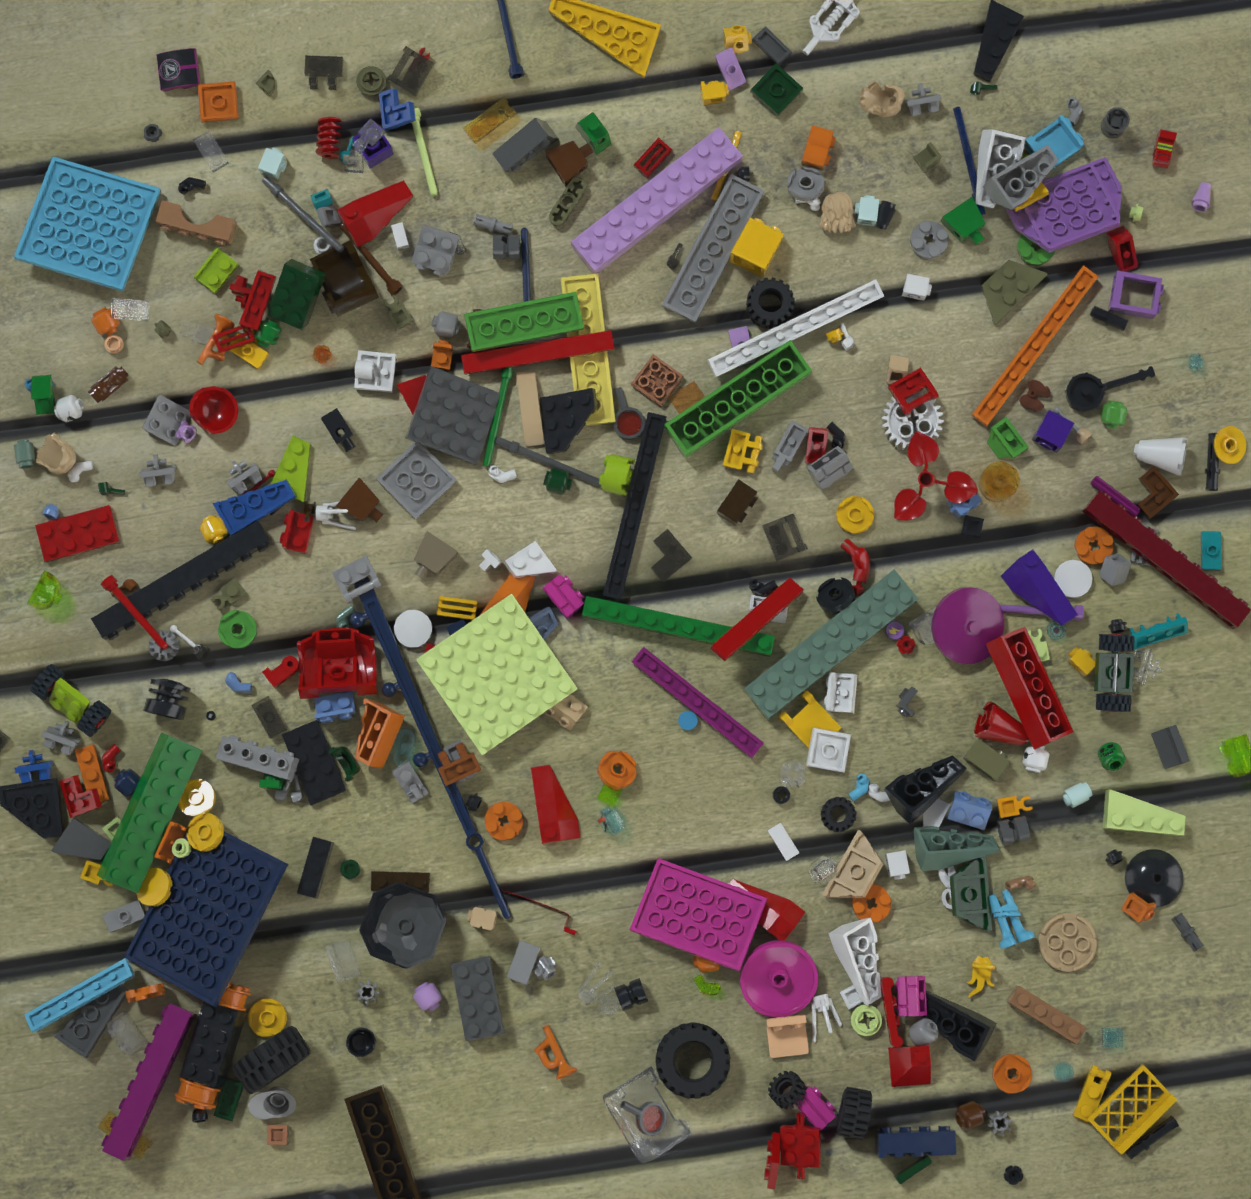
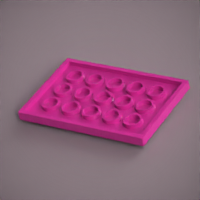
(698, 914)

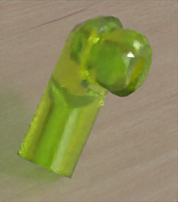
(705, 987)

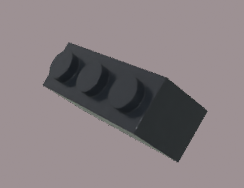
(315, 867)

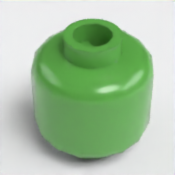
(1114, 414)

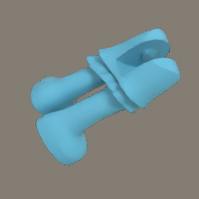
(1009, 910)

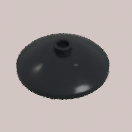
(1141, 872)

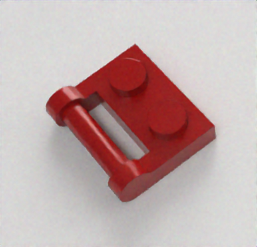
(911, 385)

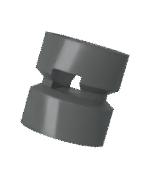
(1115, 118)
(506, 247)
(1014, 830)

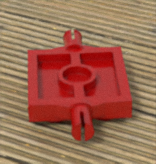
(800, 1146)

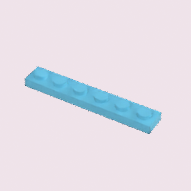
(79, 995)

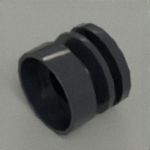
(167, 699)

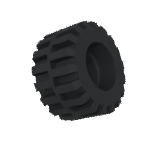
(775, 288)
(854, 1113)

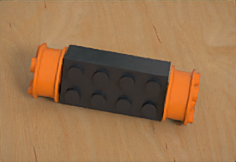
(212, 1048)

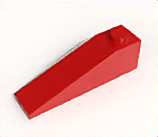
(370, 213)
(554, 811)
(779, 913)

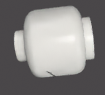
(68, 408)
(1036, 759)

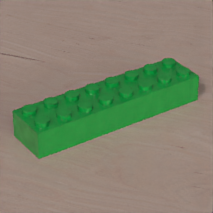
(149, 813)

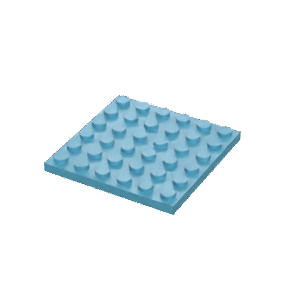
(87, 224)

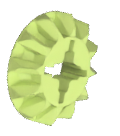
(874, 1024)

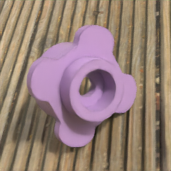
(190, 432)

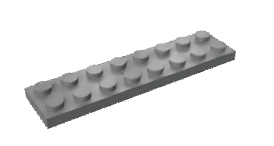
(712, 248)

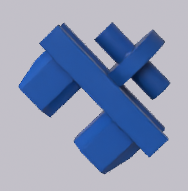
(43, 768)

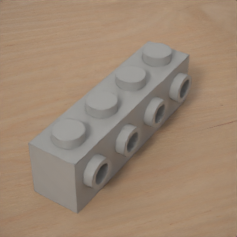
(257, 758)

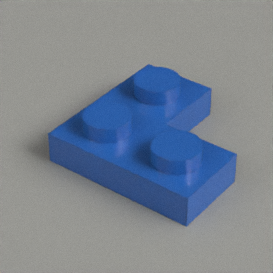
(392, 113)

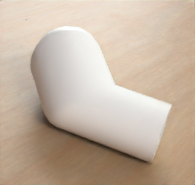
(814, 204)

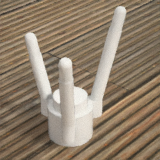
(326, 511)
(823, 1003)

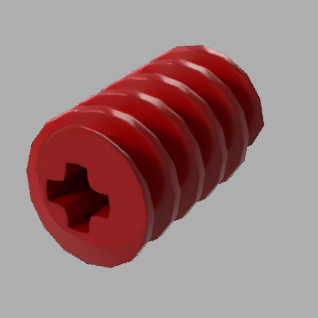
(327, 136)

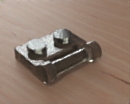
(416, 73)
(778, 538)

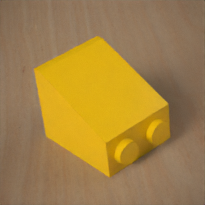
(756, 247)

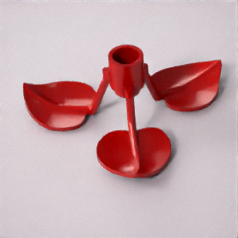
(958, 487)

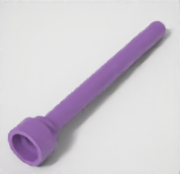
(1033, 610)

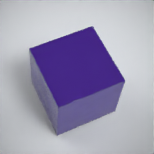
(377, 153)
(1052, 431)

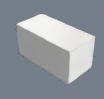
(400, 236)

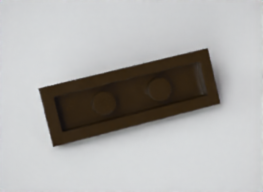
(415, 879)

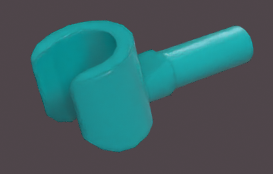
(350, 145)

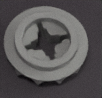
(168, 653)

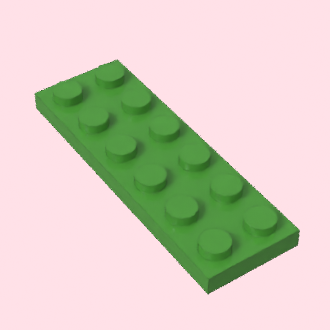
(524, 321)

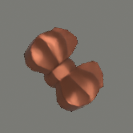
(1030, 400)

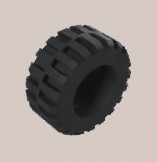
(271, 1059)
(719, 1060)

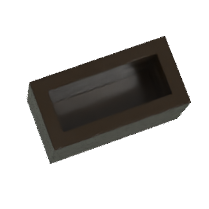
(737, 502)

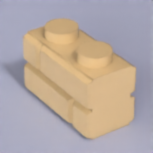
(482, 918)

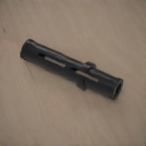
(1212, 465)
(1151, 1137)

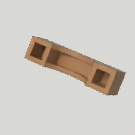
(219, 229)
(1046, 1014)

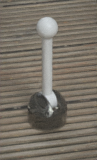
(200, 650)

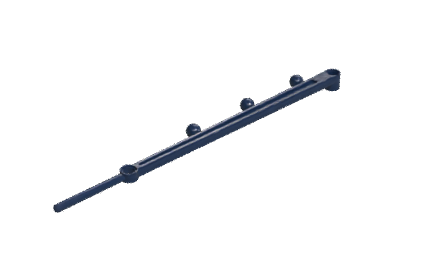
(404, 682)

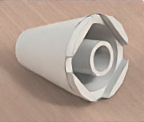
(1163, 453)

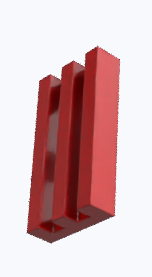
(643, 169)
(218, 343)

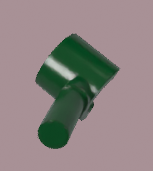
(977, 86)
(104, 489)

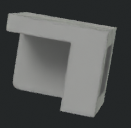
(1115, 569)

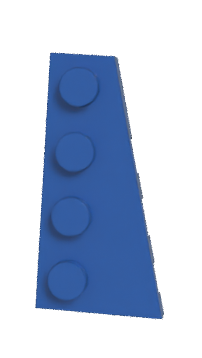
(254, 505)

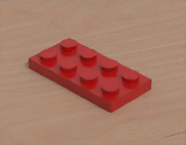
(77, 533)

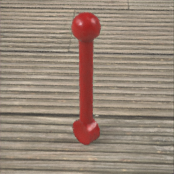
(271, 473)

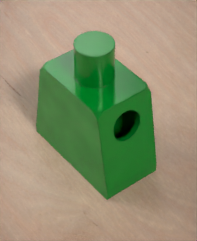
(593, 131)
(965, 222)

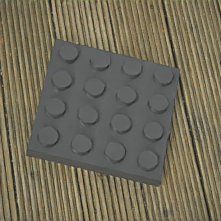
(453, 415)

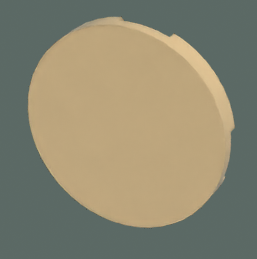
(1067, 942)

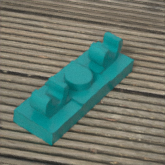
(1159, 632)

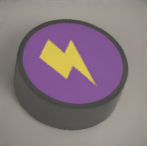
(894, 630)

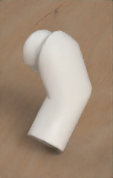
(75, 471)
(501, 476)
(877, 794)

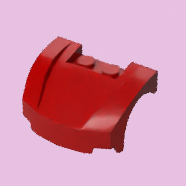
(337, 663)

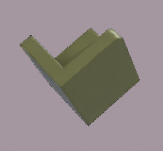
(927, 158)

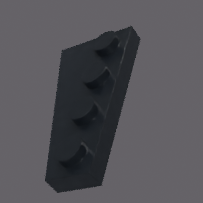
(997, 35)

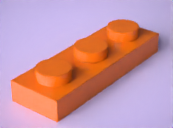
(92, 771)

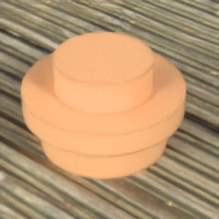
(113, 344)

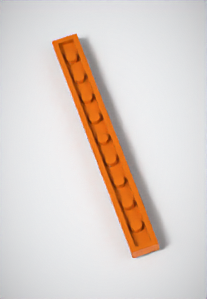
(1034, 346)

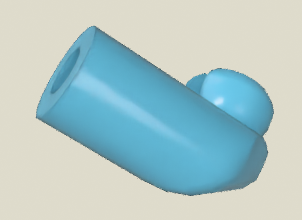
(861, 787)

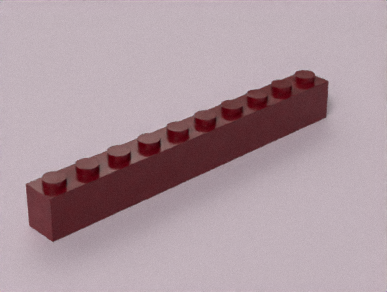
(1167, 560)

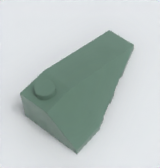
(944, 849)

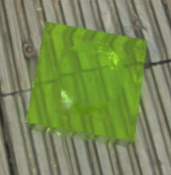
(609, 795)

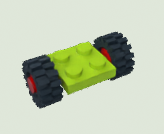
(70, 701)

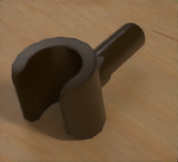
(309, 509)

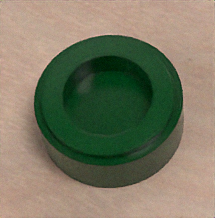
(350, 869)

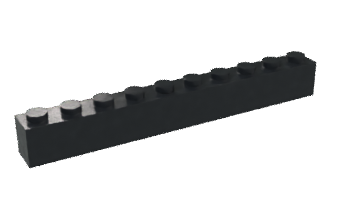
(183, 579)

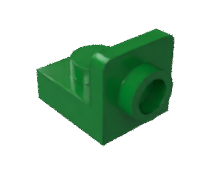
(271, 782)

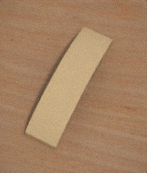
(530, 408)

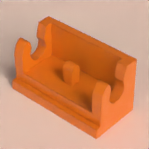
(173, 832)

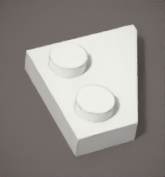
(529, 562)

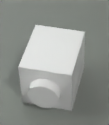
(916, 287)
(897, 864)

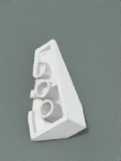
(996, 153)
(857, 953)

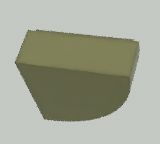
(267, 83)

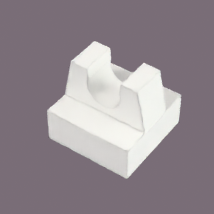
(490, 560)

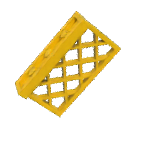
(1146, 1118)

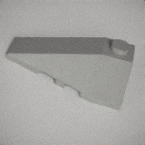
(1020, 180)

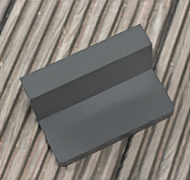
(1170, 747)

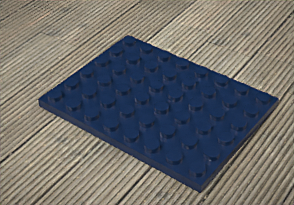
(208, 917)

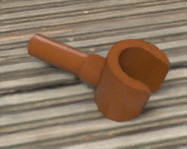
(130, 584)

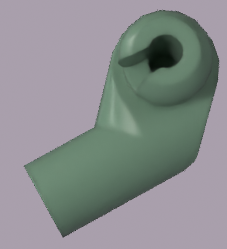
(343, 617)

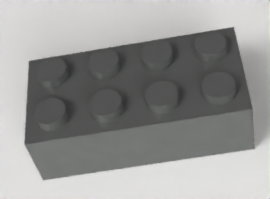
(477, 998)

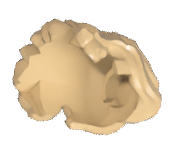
(883, 100)
(837, 213)
(56, 455)

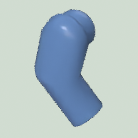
(232, 681)

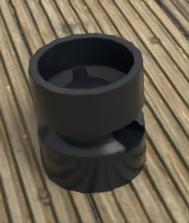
(631, 994)

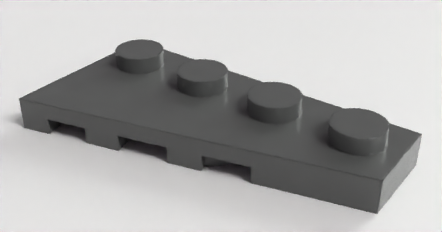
(88, 1026)

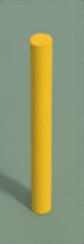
(720, 182)

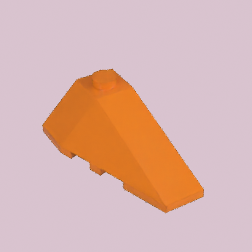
(518, 587)

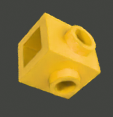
(737, 38)

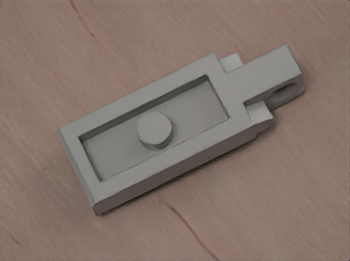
(788, 445)

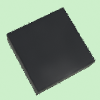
(972, 526)

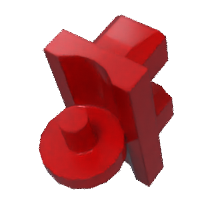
(239, 288)

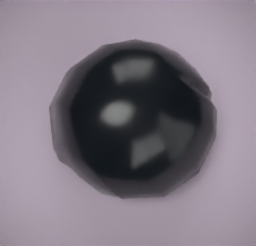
(360, 1042)

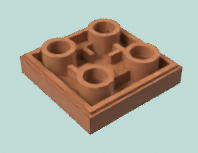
(657, 380)

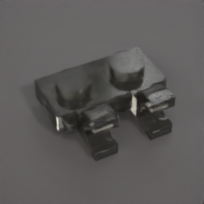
(323, 66)

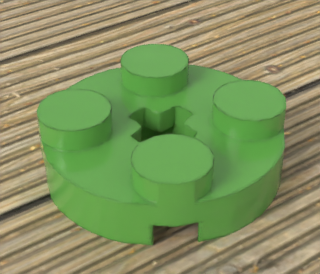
(1032, 257)
(236, 640)

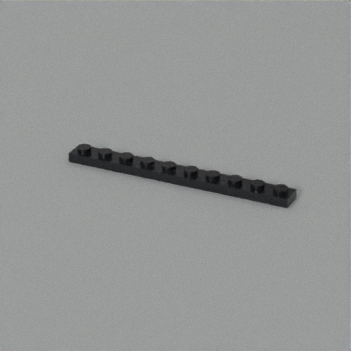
(634, 506)

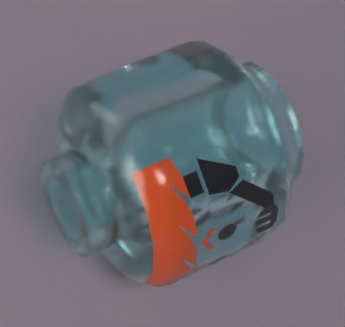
(611, 820)

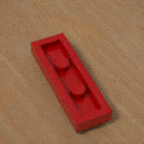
(257, 300)

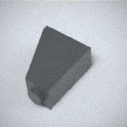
(82, 842)

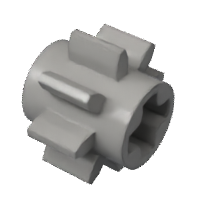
(545, 967)
(373, 992)
(993, 1122)

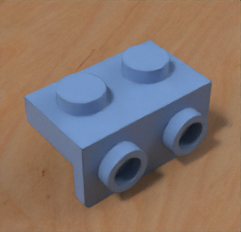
(970, 810)

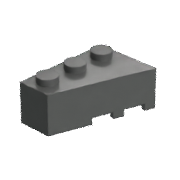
(525, 145)

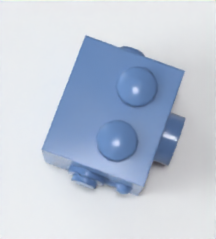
(962, 509)

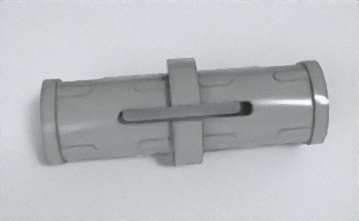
(492, 224)

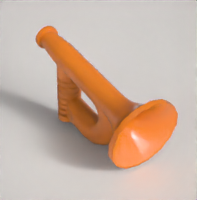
(222, 324)
(559, 1061)

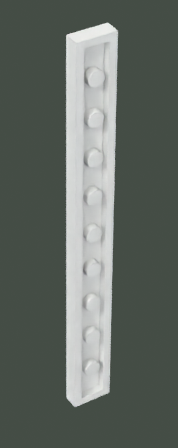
(795, 328)

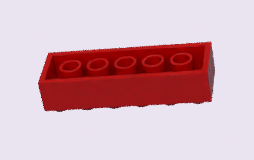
(1029, 687)

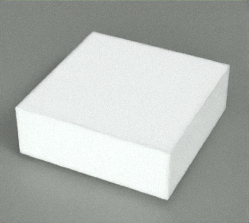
(851, 997)

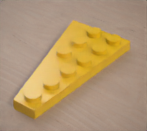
(618, 34)

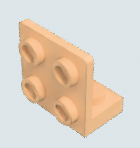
(787, 1036)

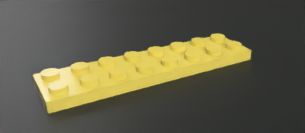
(591, 369)

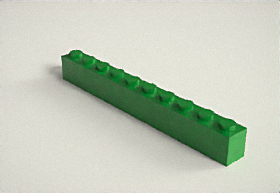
(669, 624)

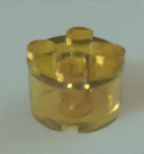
(1005, 473)

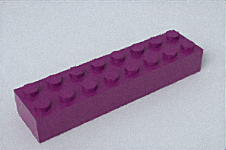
(148, 1082)

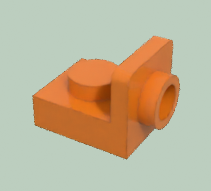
(442, 355)
(1138, 908)

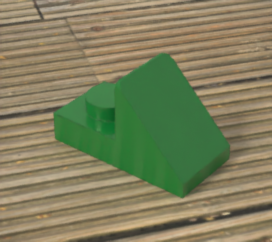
(43, 394)

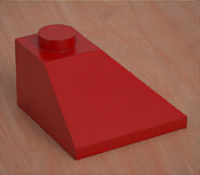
(910, 1065)

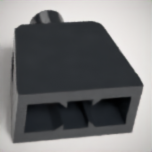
(335, 421)

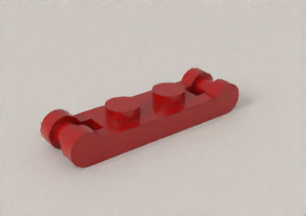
(891, 1019)

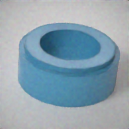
(687, 720)

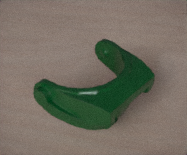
(338, 754)

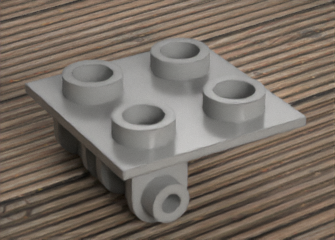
(165, 419)

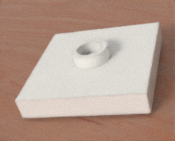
(828, 750)

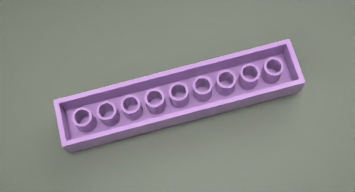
(656, 201)

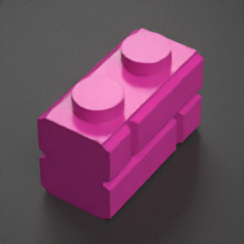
(563, 595)
(911, 996)
(815, 1108)

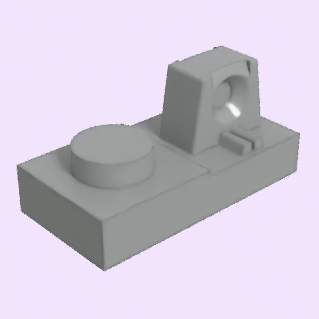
(410, 781)

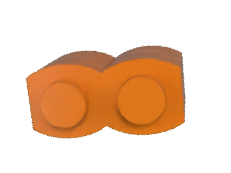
(817, 147)

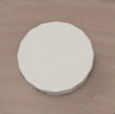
(1073, 578)
(413, 628)

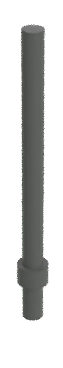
(279, 192)
(515, 447)

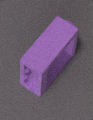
(1114, 304)

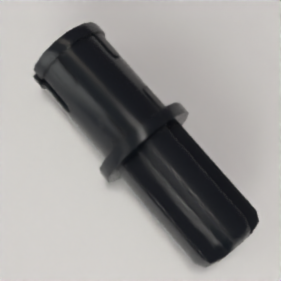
(1108, 318)

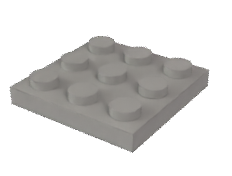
(416, 480)

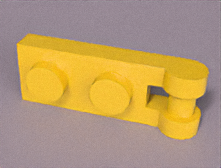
(1091, 1093)

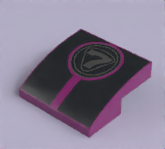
(178, 69)

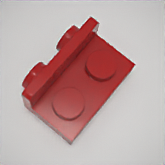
(297, 532)

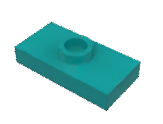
(1211, 550)

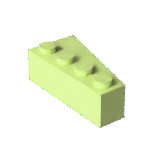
(1135, 815)

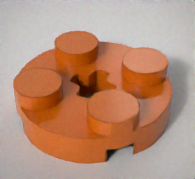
(1083, 549)
(615, 780)
(498, 811)
(876, 913)
(145, 992)
(1022, 1071)

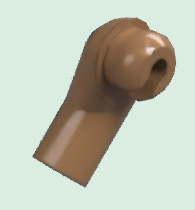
(1026, 881)

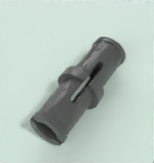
(1187, 932)

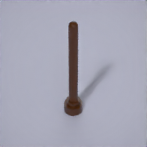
(393, 286)

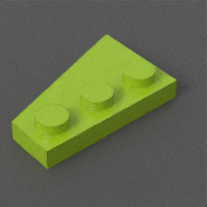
(295, 467)

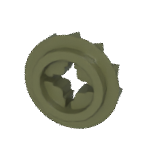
(364, 75)

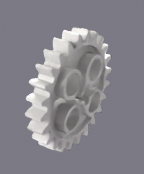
(895, 423)

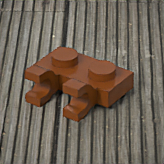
(460, 768)

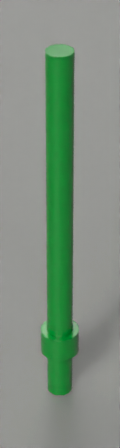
(506, 375)

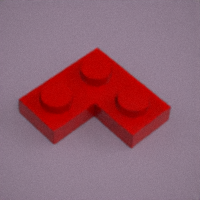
(77, 800)
(772, 1161)

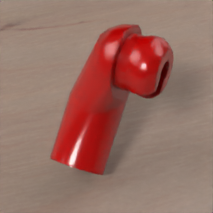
(108, 758)

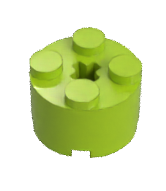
(617, 474)

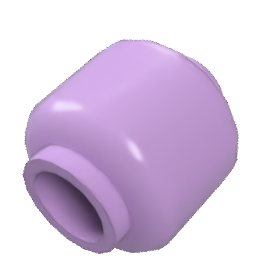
(427, 996)

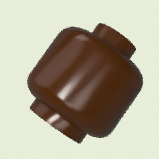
(970, 1115)

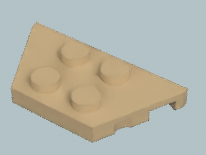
(855, 871)

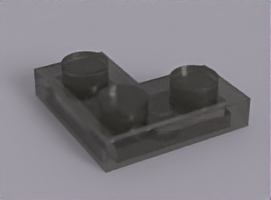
(674, 556)

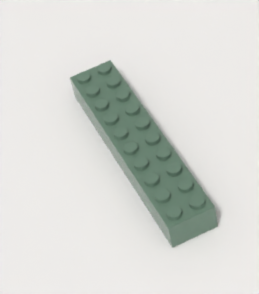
(830, 644)

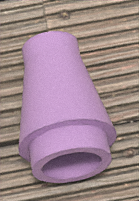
(1202, 198)

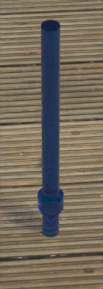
(967, 154)

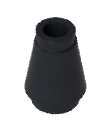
(885, 213)

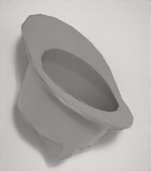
(272, 1103)

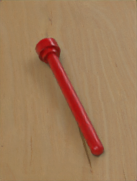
(111, 585)

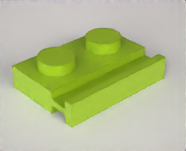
(216, 270)

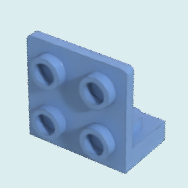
(335, 706)

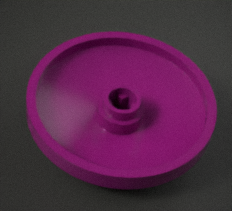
(965, 623)

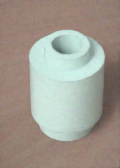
(1077, 794)

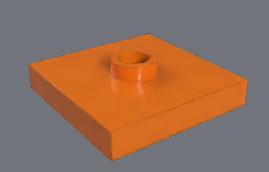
(218, 101)

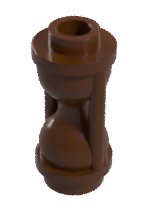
(101, 389)

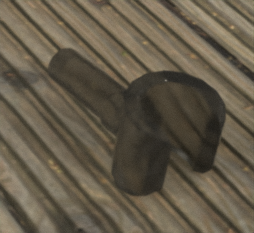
(672, 261)

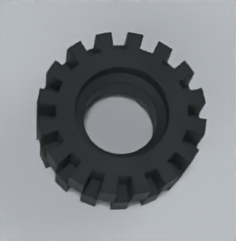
(826, 814)
(791, 1097)

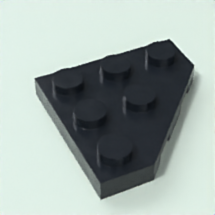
(565, 417)
(35, 805)

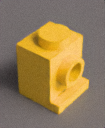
(713, 92)
(1081, 660)

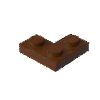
(1161, 492)

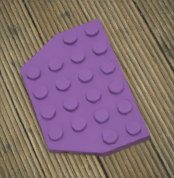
(1077, 207)

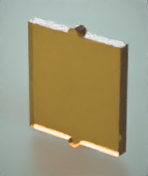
(686, 397)

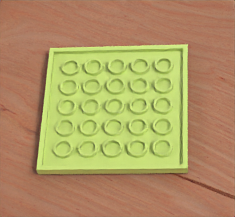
(496, 674)

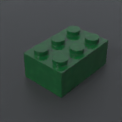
(296, 294)

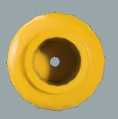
(213, 529)

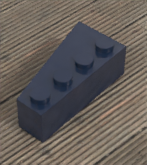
(915, 1142)

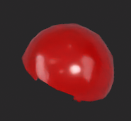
(214, 409)

